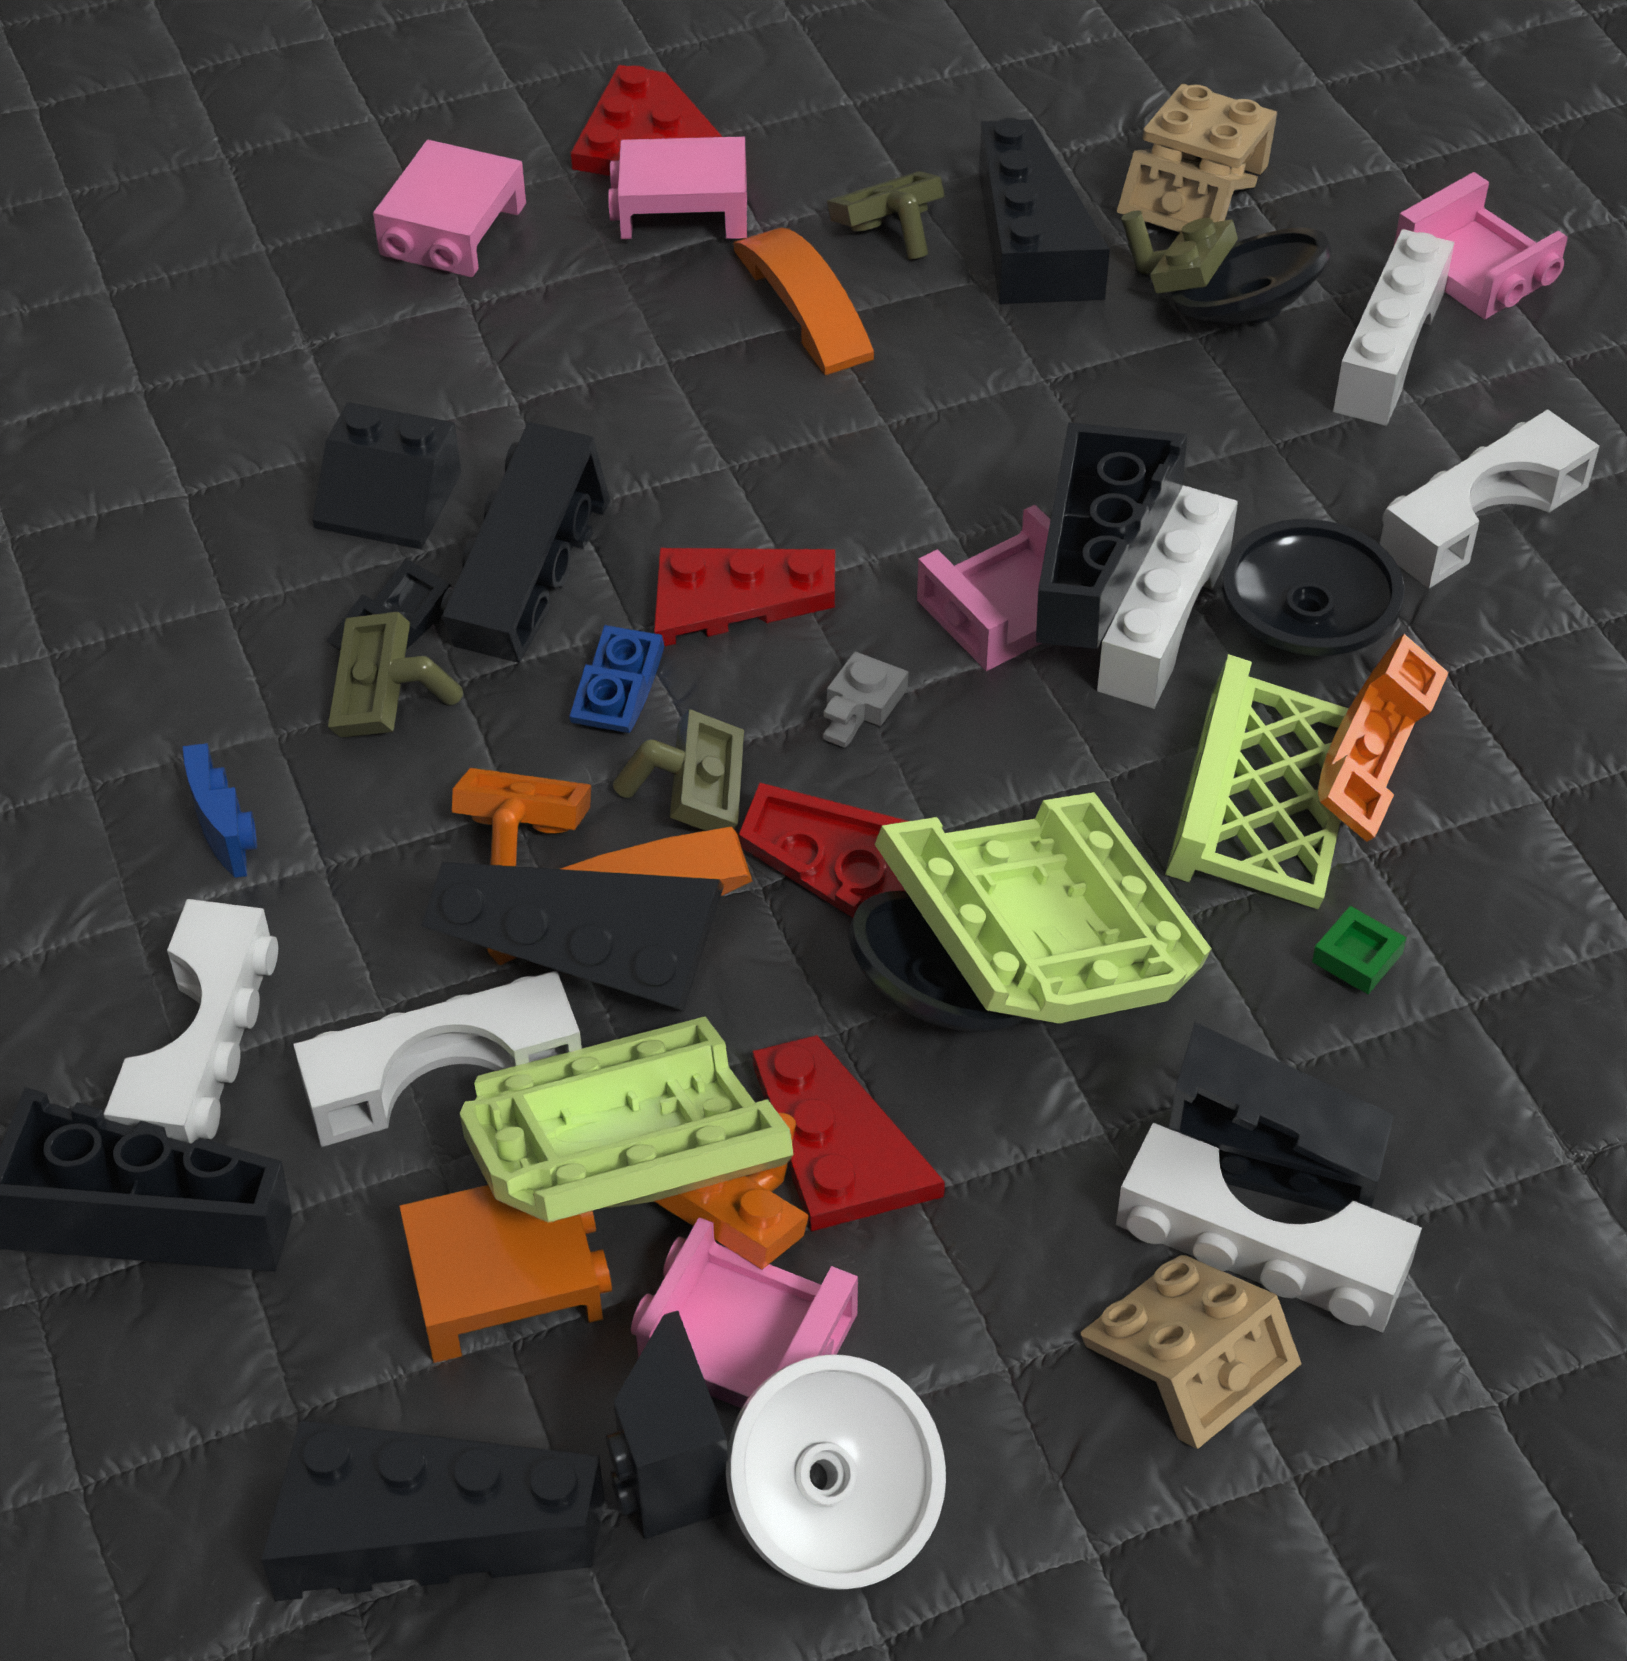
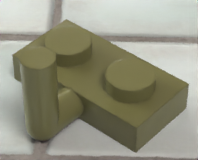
(903, 195)
(1189, 259)
(371, 675)
(704, 771)

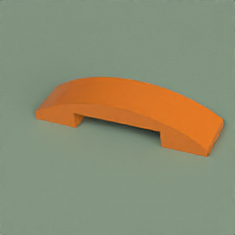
(812, 294)
(1375, 733)

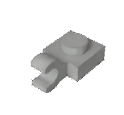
(862, 692)

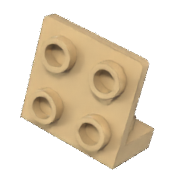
(1214, 128)
(1179, 187)
(1202, 1339)

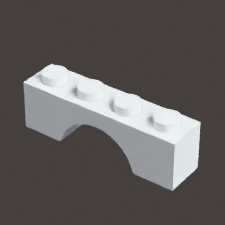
(1391, 323)
(1531, 466)
(1153, 615)
(220, 963)
(362, 1070)
(1340, 1264)

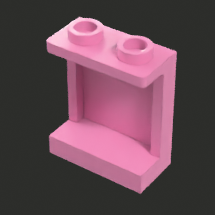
(680, 178)
(446, 206)
(1490, 258)
(991, 596)
(744, 1317)

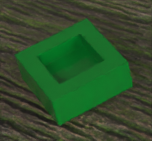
(1359, 950)

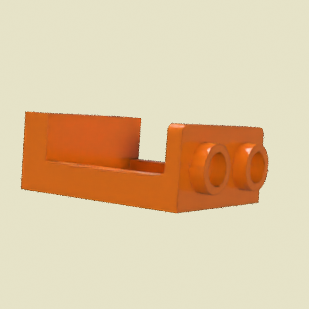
(497, 1265)

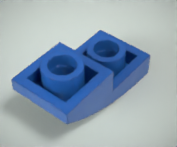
(618, 679)
(218, 810)

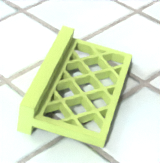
(1214, 781)

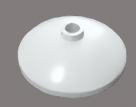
(879, 1467)

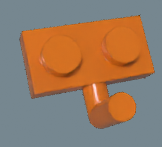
(511, 798)
(746, 1212)

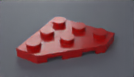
(633, 107)

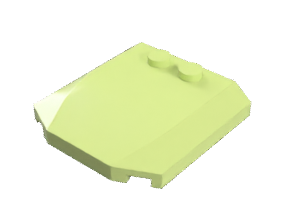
(1048, 911)
(620, 1124)

